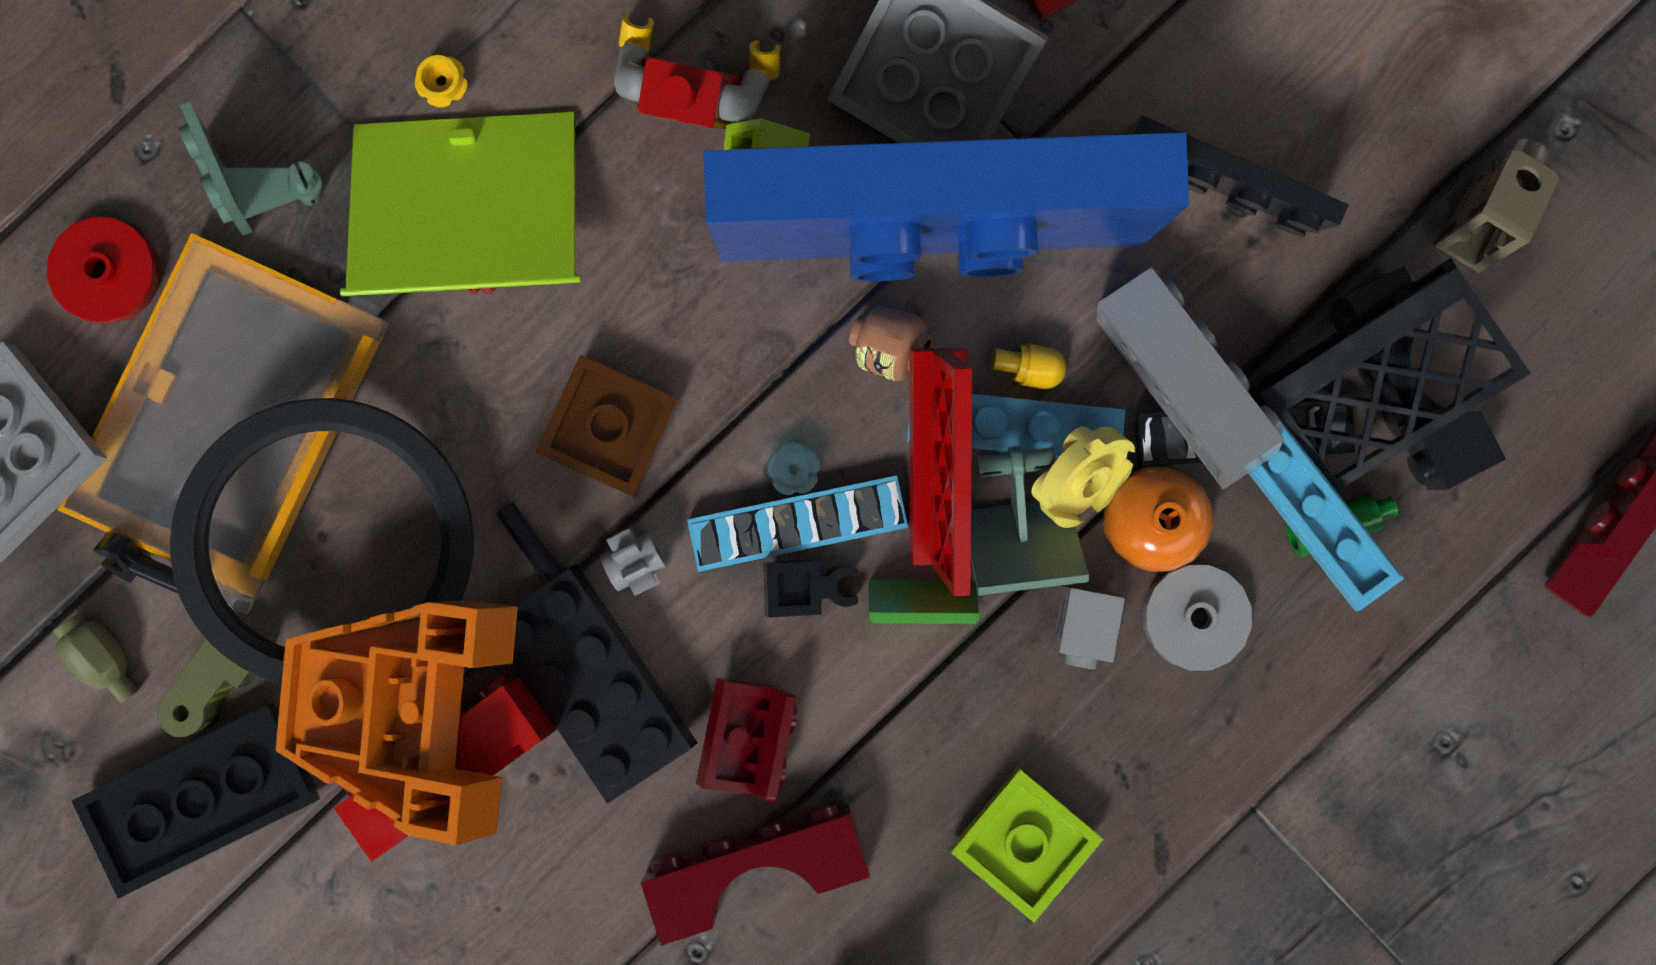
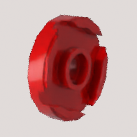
(127, 280)

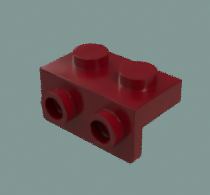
(747, 739)

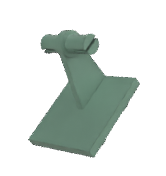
(244, 191)
(1018, 543)

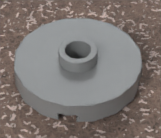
(1169, 613)

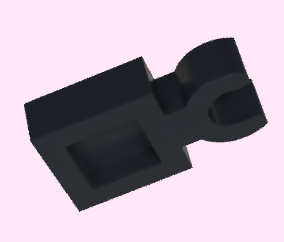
(798, 587)

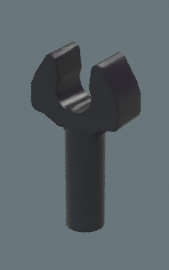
(127, 562)

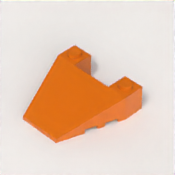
(382, 713)

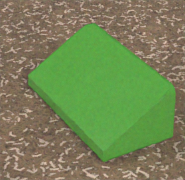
(919, 602)

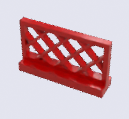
(941, 463)

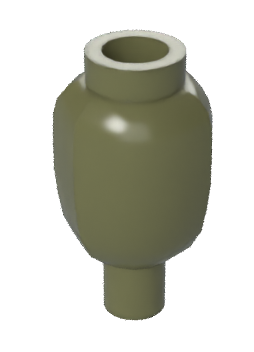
(94, 656)

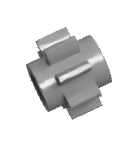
(633, 561)

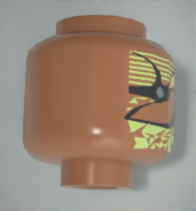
(885, 339)

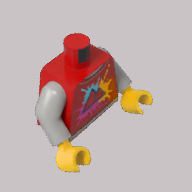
(688, 91)

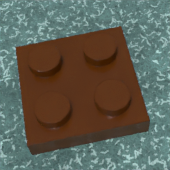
(607, 426)

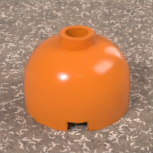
(1135, 512)

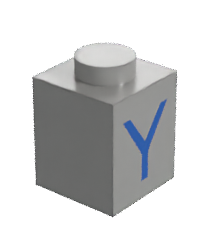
(1087, 627)

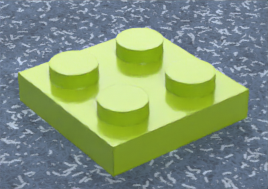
(1026, 844)

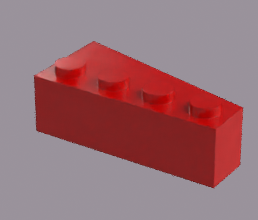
(489, 739)

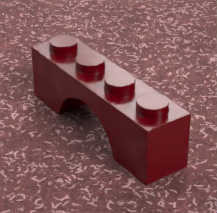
(818, 849)

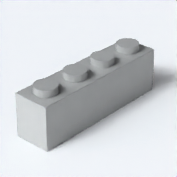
(1189, 377)

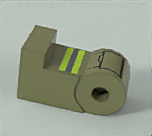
(197, 692)

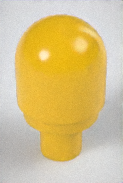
(1031, 365)

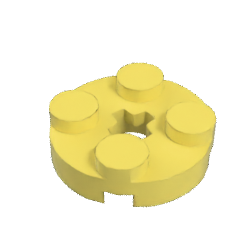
(1084, 474)

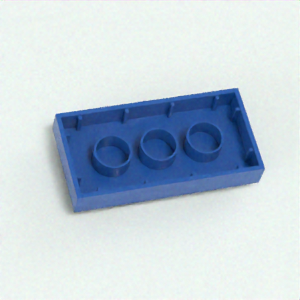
(959, 197)

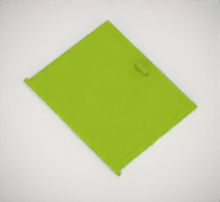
(462, 204)

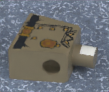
(1500, 207)

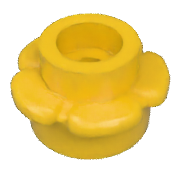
(431, 70)

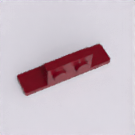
(1610, 537)

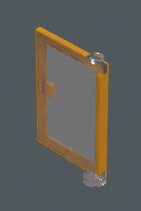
(212, 354)

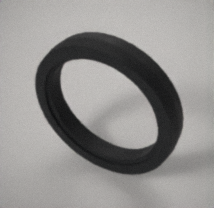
(231, 450)

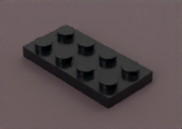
(1252, 186)
(595, 686)
(193, 801)

